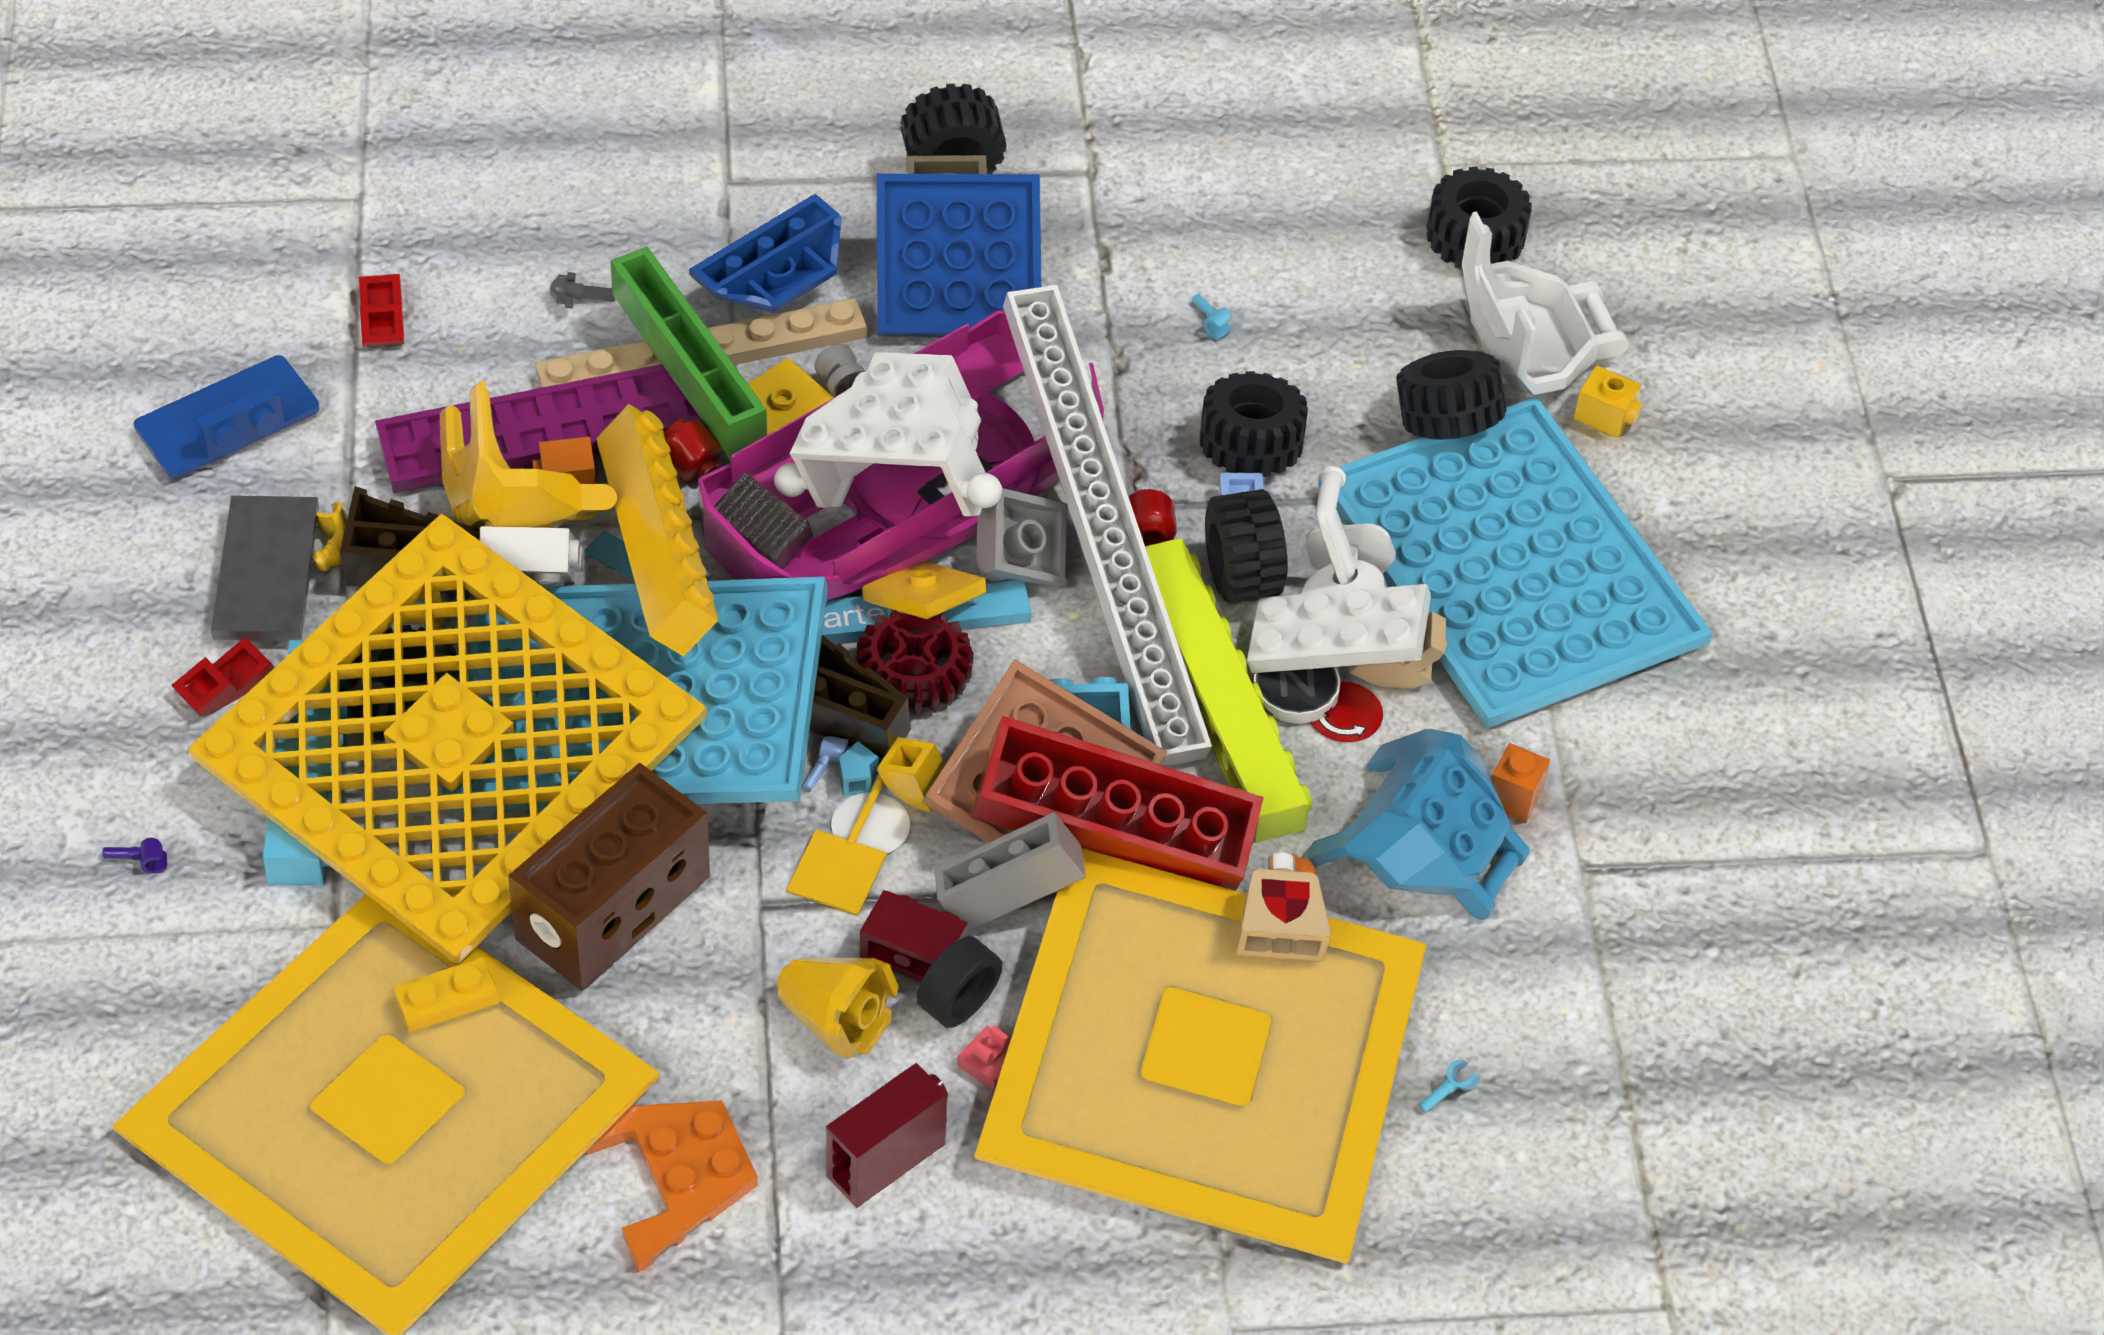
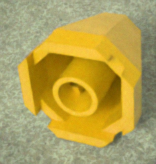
(840, 1000)

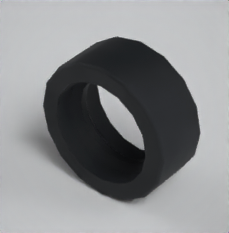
(959, 981)

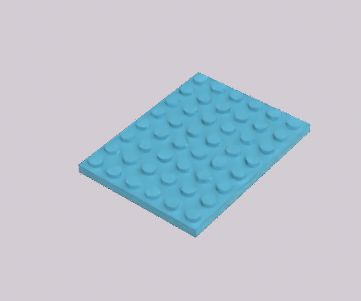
(1523, 561)
(747, 670)

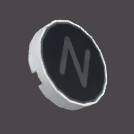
(1299, 694)

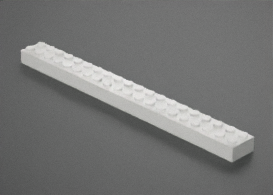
(1106, 525)

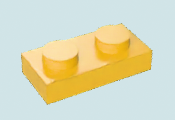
(446, 994)

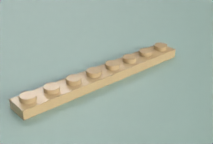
(740, 340)

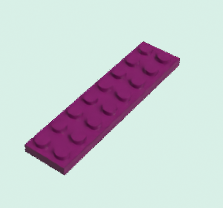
(528, 417)

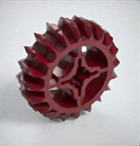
(915, 652)

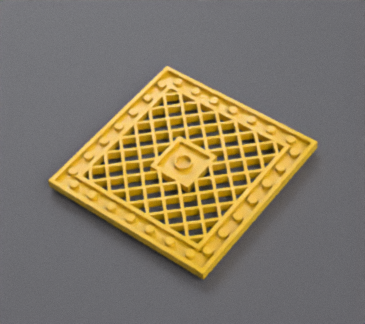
(443, 732)

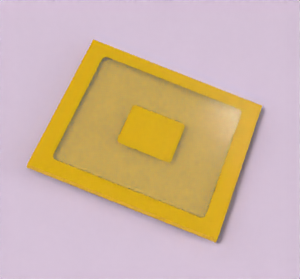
(1198, 1072)
(375, 1147)

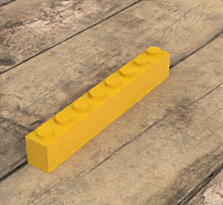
(657, 530)

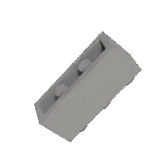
(1010, 872)

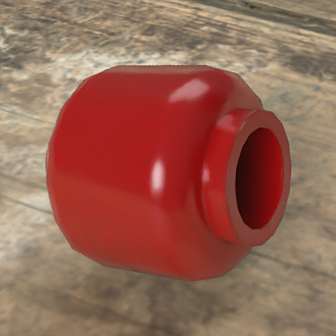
(692, 449)
(1154, 515)

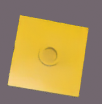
(787, 393)
(924, 590)

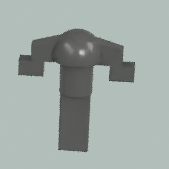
(565, 290)

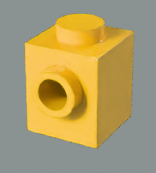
(1608, 402)

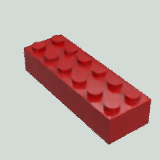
(1118, 803)

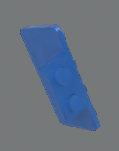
(226, 416)

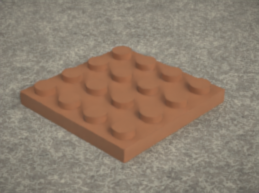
(1036, 701)

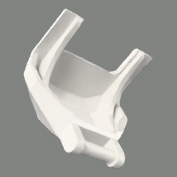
(1534, 319)

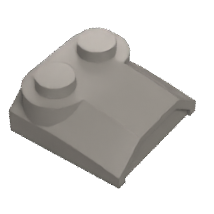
(1023, 539)

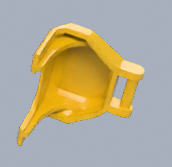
(492, 494)

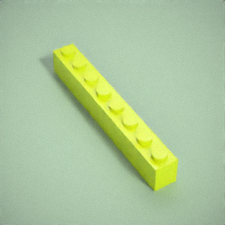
(1230, 705)

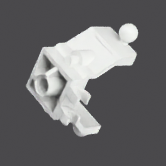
(899, 414)

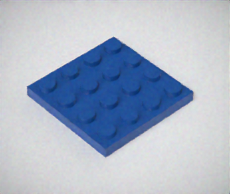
(953, 248)

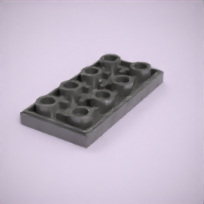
(265, 568)

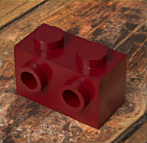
(908, 934)

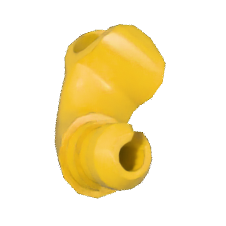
(332, 526)

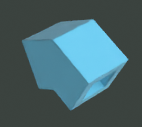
(857, 769)

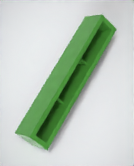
(688, 351)

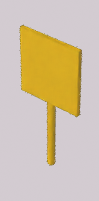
(839, 869)

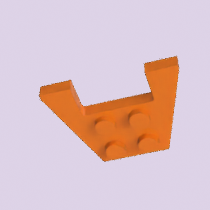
(694, 1166)

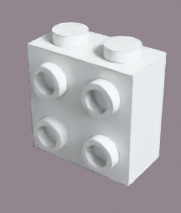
(542, 554)

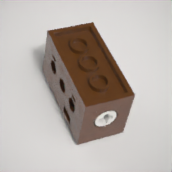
(610, 876)

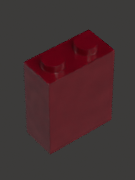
(886, 1134)

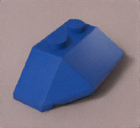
(776, 259)

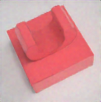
(985, 1056)

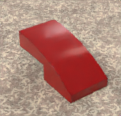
(381, 310)
(226, 680)

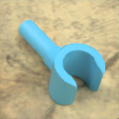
(1215, 323)
(1450, 1085)

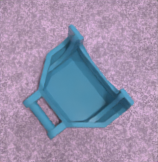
(1431, 823)

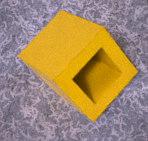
(911, 770)

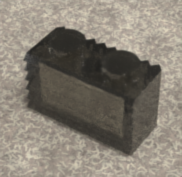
(764, 521)

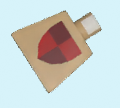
(1283, 913)

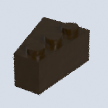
(378, 533)
(856, 702)

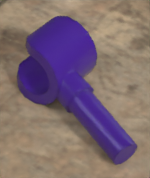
(149, 853)

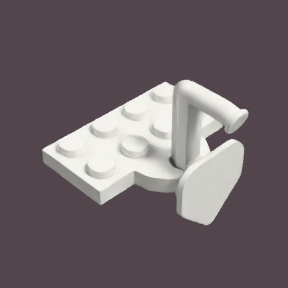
(1345, 607)

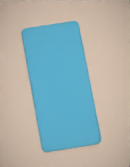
(611, 552)

